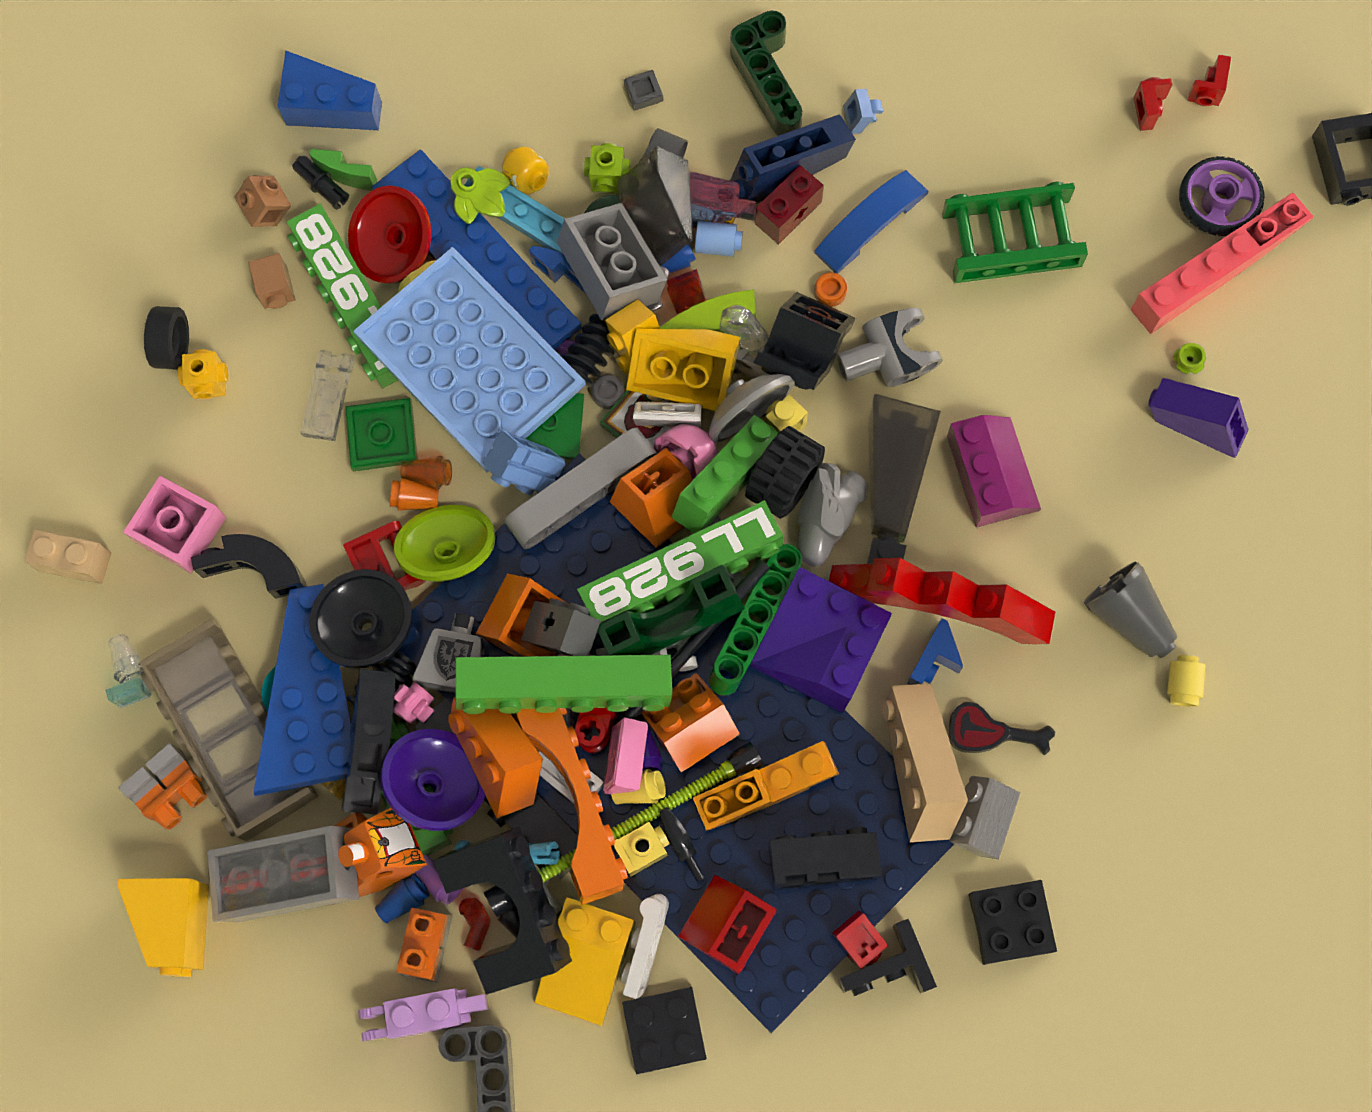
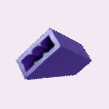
(1200, 415)

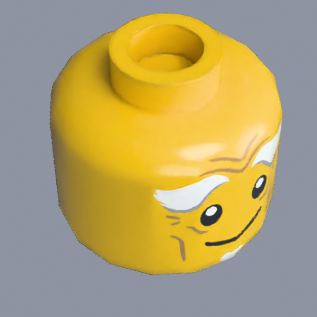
(525, 170)

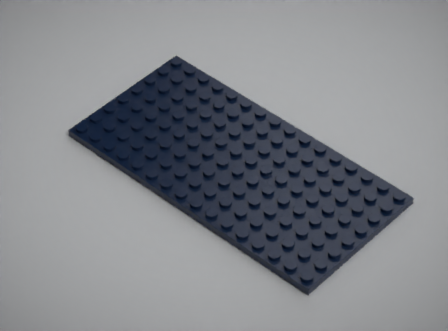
(776, 719)

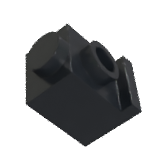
(886, 548)

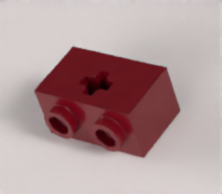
(789, 204)

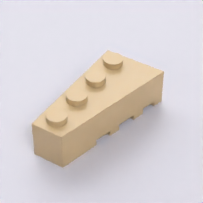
(923, 763)

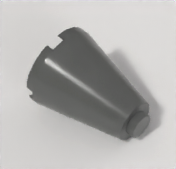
(1134, 610)

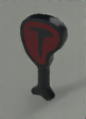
(976, 732)

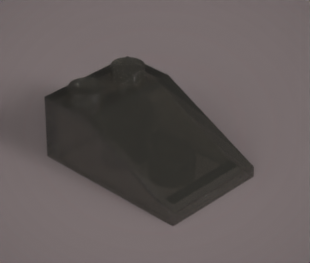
(659, 202)

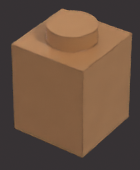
(272, 281)

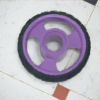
(1216, 207)

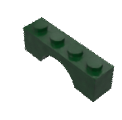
(704, 603)

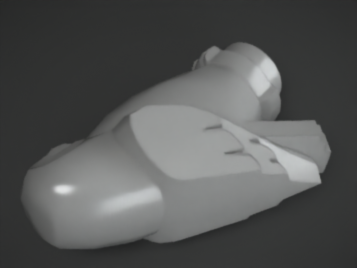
(827, 511)

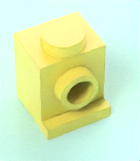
(786, 413)
(638, 861)

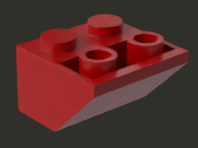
(727, 923)

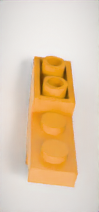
(765, 786)

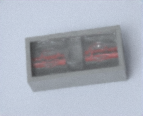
(280, 875)

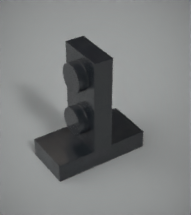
(894, 966)

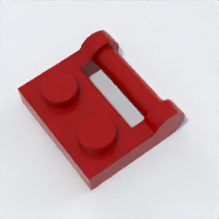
(368, 553)

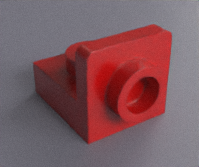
(1214, 86)
(1149, 101)
(860, 940)

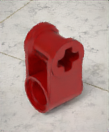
(601, 720)

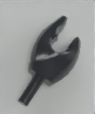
(680, 842)

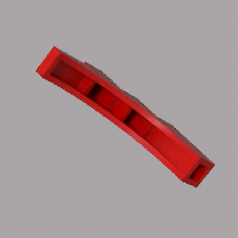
(948, 595)

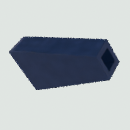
(772, 161)

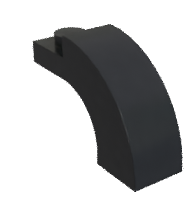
(251, 553)

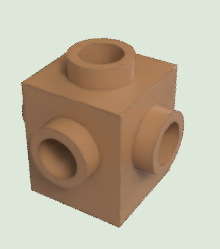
(262, 201)

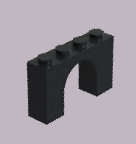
(508, 864)

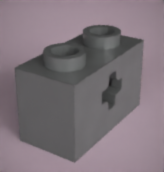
(561, 628)

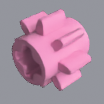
(412, 703)

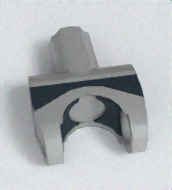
(888, 351)

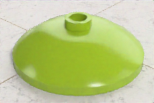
(444, 542)

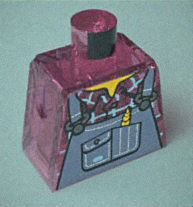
(717, 200)

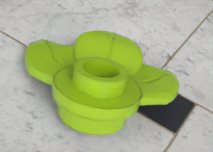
(482, 196)

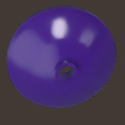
(434, 760)

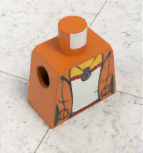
(382, 848)

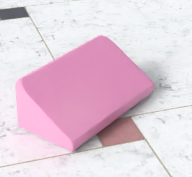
(625, 756)

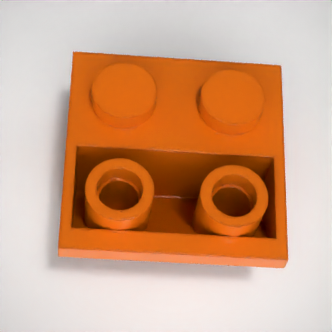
(650, 496)
(692, 723)

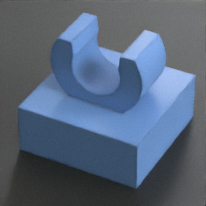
(861, 110)

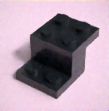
(804, 341)

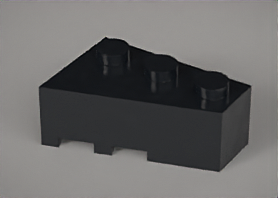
(824, 859)

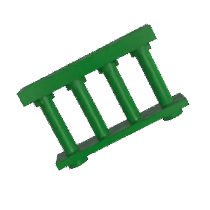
(1004, 261)

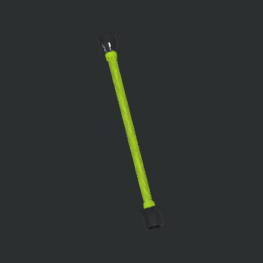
(738, 763)

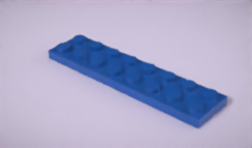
(483, 250)

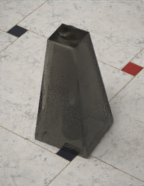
(897, 460)

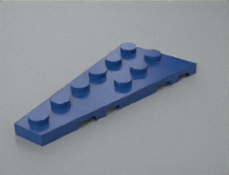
(307, 711)

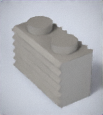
(985, 817)

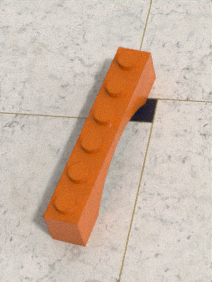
(594, 864)

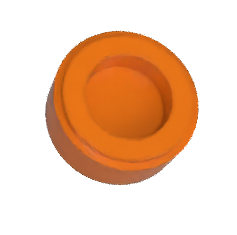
(830, 289)

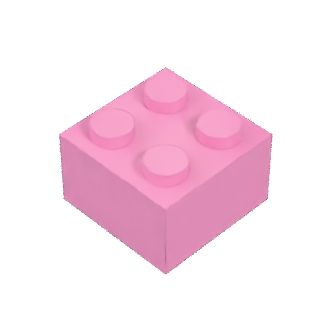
(174, 523)

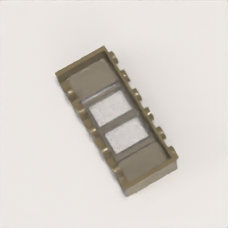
(221, 725)

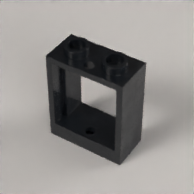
(1325, 139)

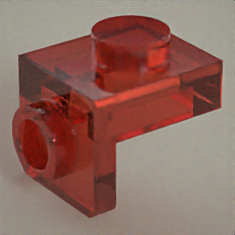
(686, 290)

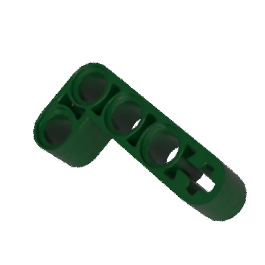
(770, 79)

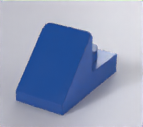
(939, 649)

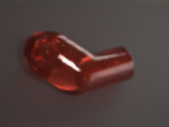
(478, 921)

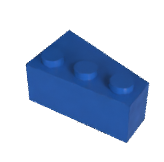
(326, 96)

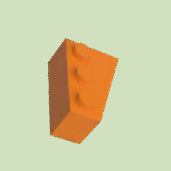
(499, 756)

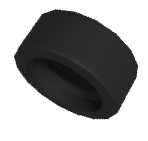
(166, 337)

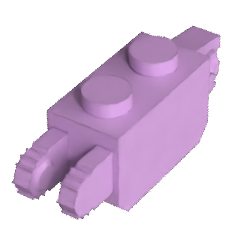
(423, 1013)

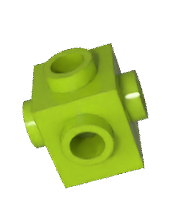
(606, 167)

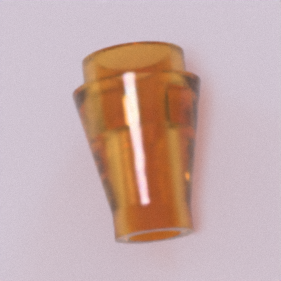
(428, 471)

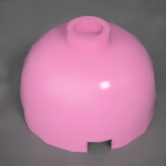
(689, 445)

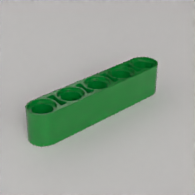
(751, 632)

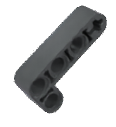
(485, 1062)

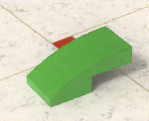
(352, 175)

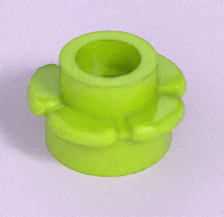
(1191, 350)

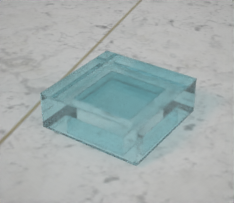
(128, 693)

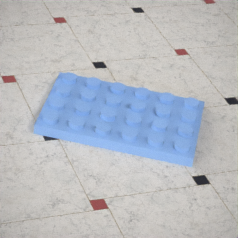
(468, 356)

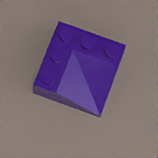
(821, 640)

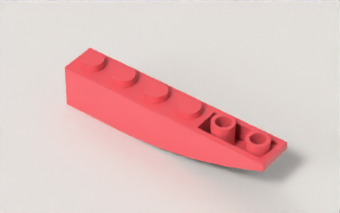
(1219, 263)

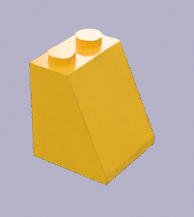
(168, 921)

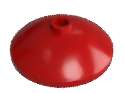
(377, 233)

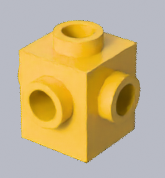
(203, 374)

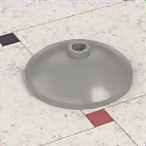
(745, 401)

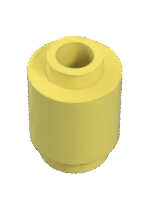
(1186, 681)

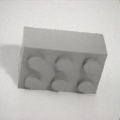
(611, 259)

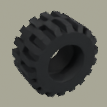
(785, 471)

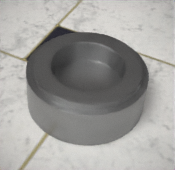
(607, 391)

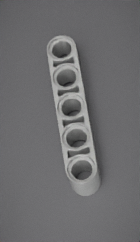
(578, 489)

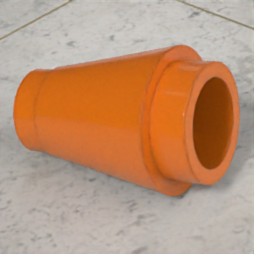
(412, 495)

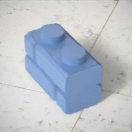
(522, 463)

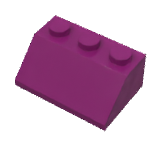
(992, 469)

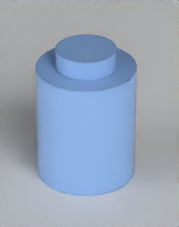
(717, 238)

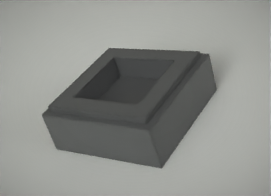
(643, 90)

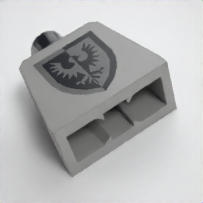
(438, 660)

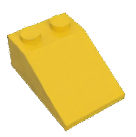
(683, 365)
(597, 950)

